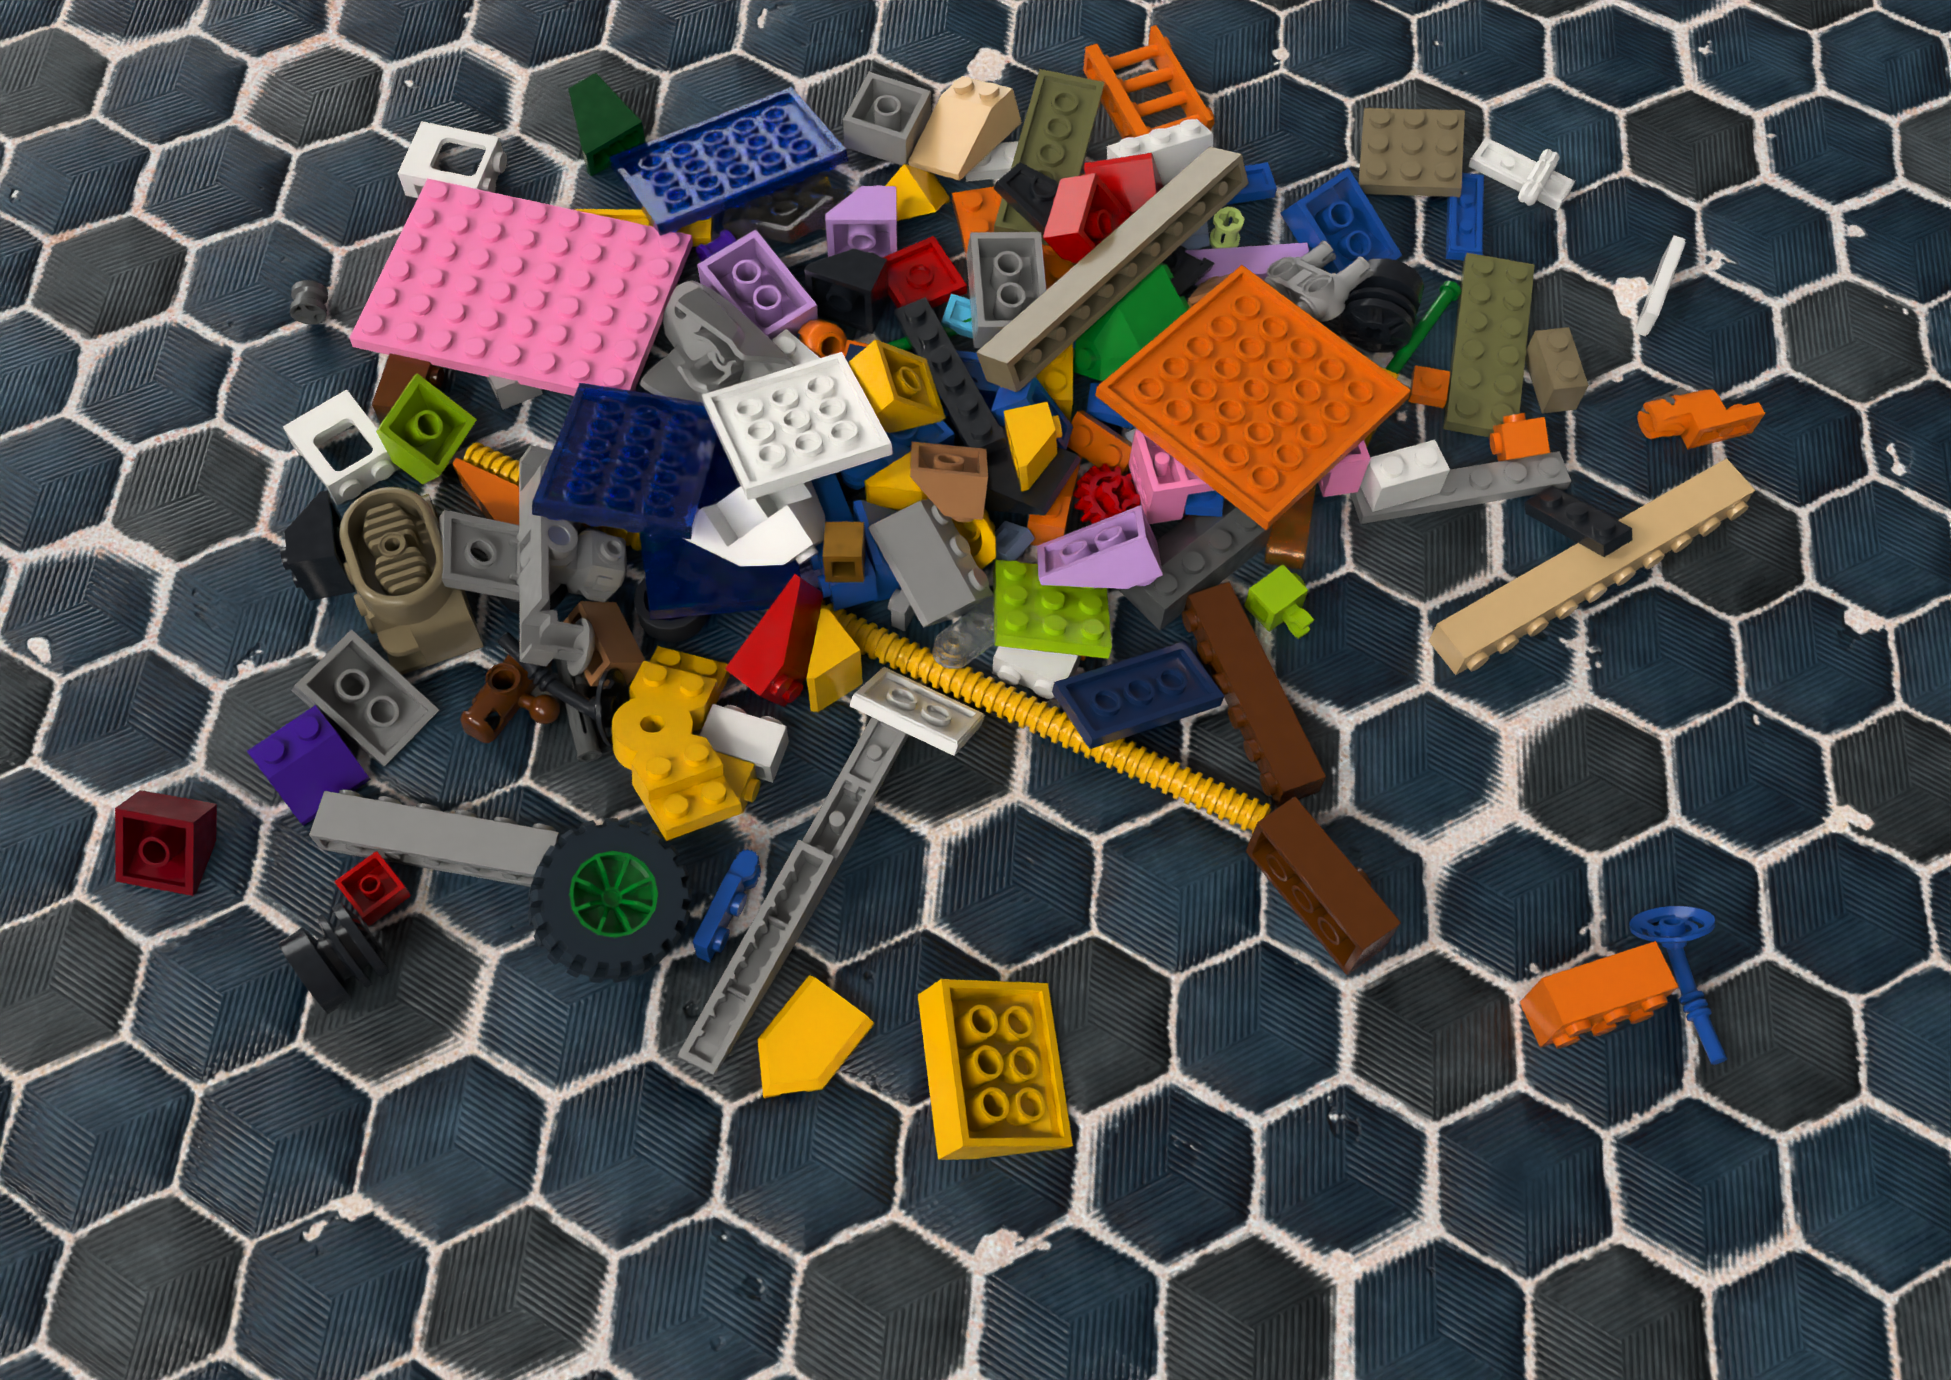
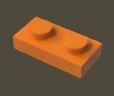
(1099, 443)

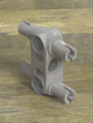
(1311, 287)

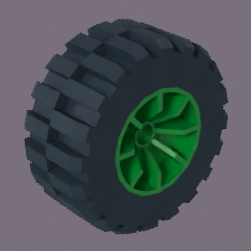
(609, 901)

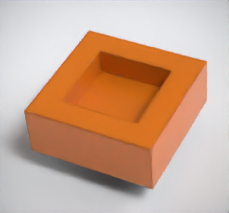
(1429, 386)

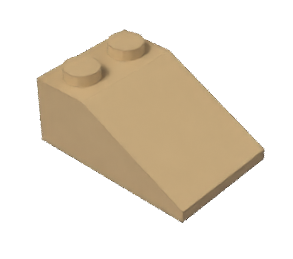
(965, 127)

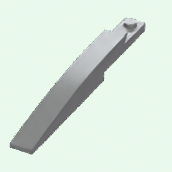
(793, 898)

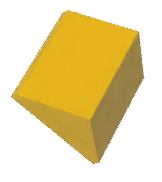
(834, 663)

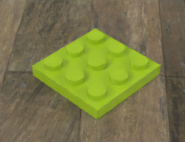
(1047, 615)

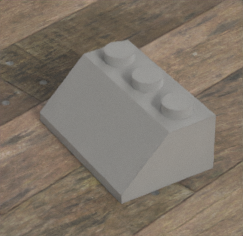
(931, 562)

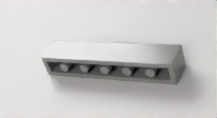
(430, 837)

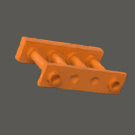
(1128, 114)

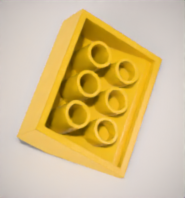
(993, 1069)

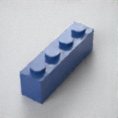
(837, 510)

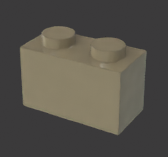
(1555, 370)

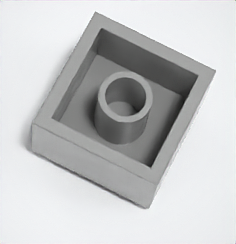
(886, 118)

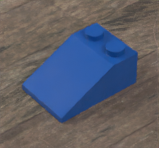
(1342, 218)

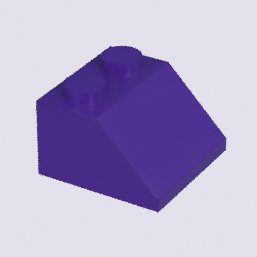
(306, 761)

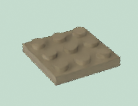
(1412, 152)

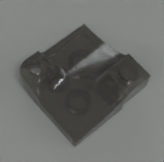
(787, 211)

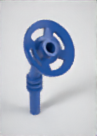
(1673, 936)

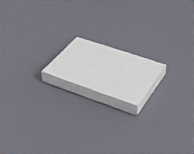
(917, 710)

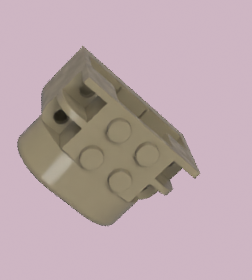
(397, 573)

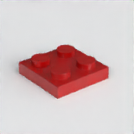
(923, 272)

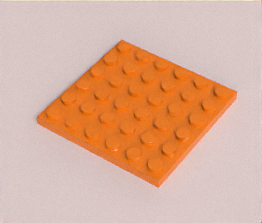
(1253, 395)

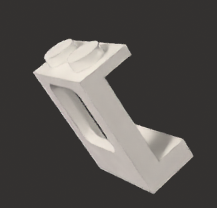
(426, 147)
(328, 421)

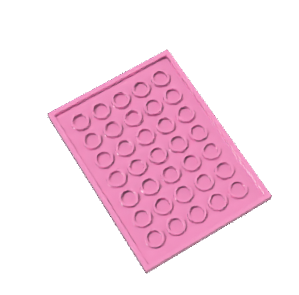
(522, 290)

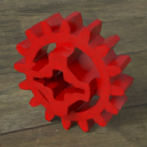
(1110, 498)

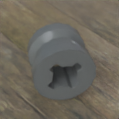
(309, 302)

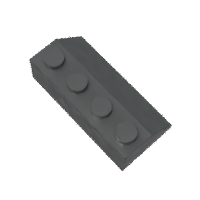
(1197, 557)

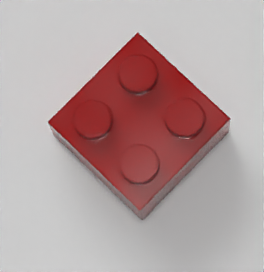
(372, 888)

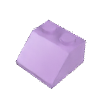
(864, 222)

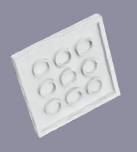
(796, 425)

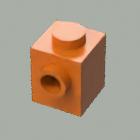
(1519, 437)

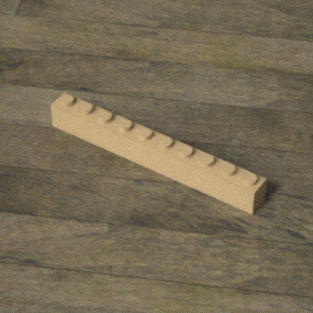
(1581, 574)

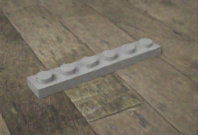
(1477, 486)

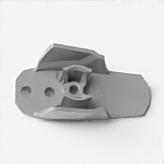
(711, 346)

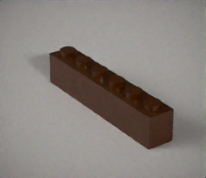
(1253, 694)

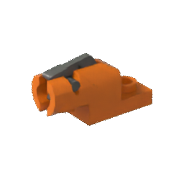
(1697, 417)

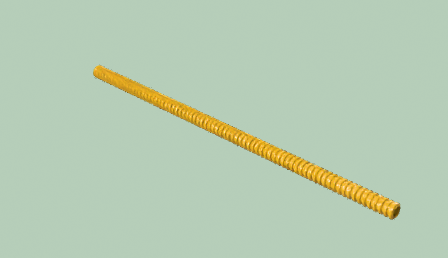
(990, 695)

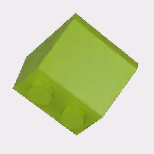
(424, 430)

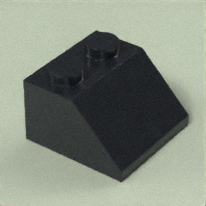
(849, 288)
(316, 551)

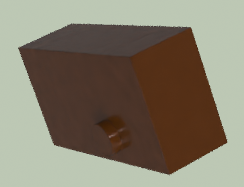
(1322, 885)

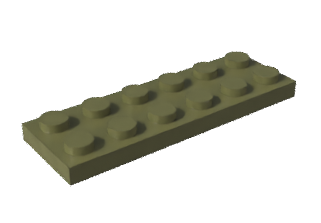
(1054, 135)
(1488, 344)

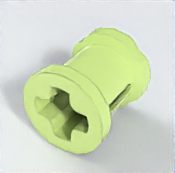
(1221, 222)

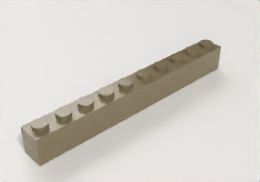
(1112, 269)

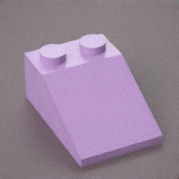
(1103, 555)

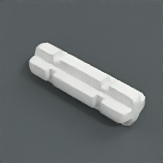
(1538, 177)

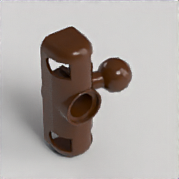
(542, 709)

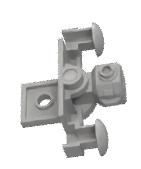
(530, 564)

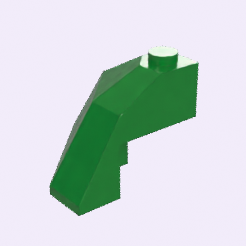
(1129, 325)

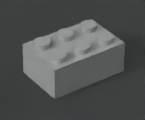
(1002, 278)

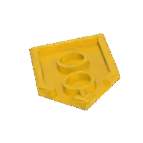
(809, 1040)

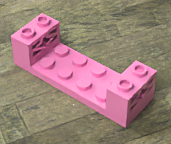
(1167, 483)

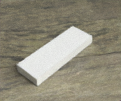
(1514, 170)
(1660, 286)

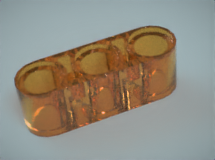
(1290, 534)

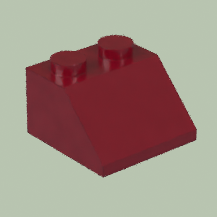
(164, 841)

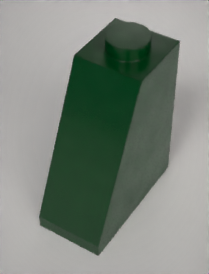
(603, 123)

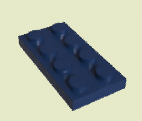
(1137, 694)

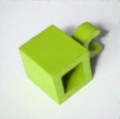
(1280, 599)

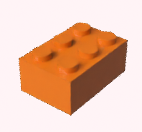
(1598, 995)

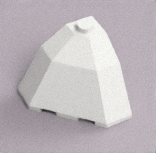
(763, 529)

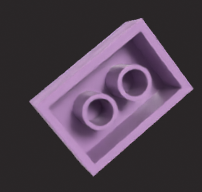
(758, 285)

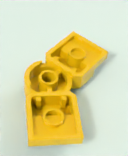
(654, 738)

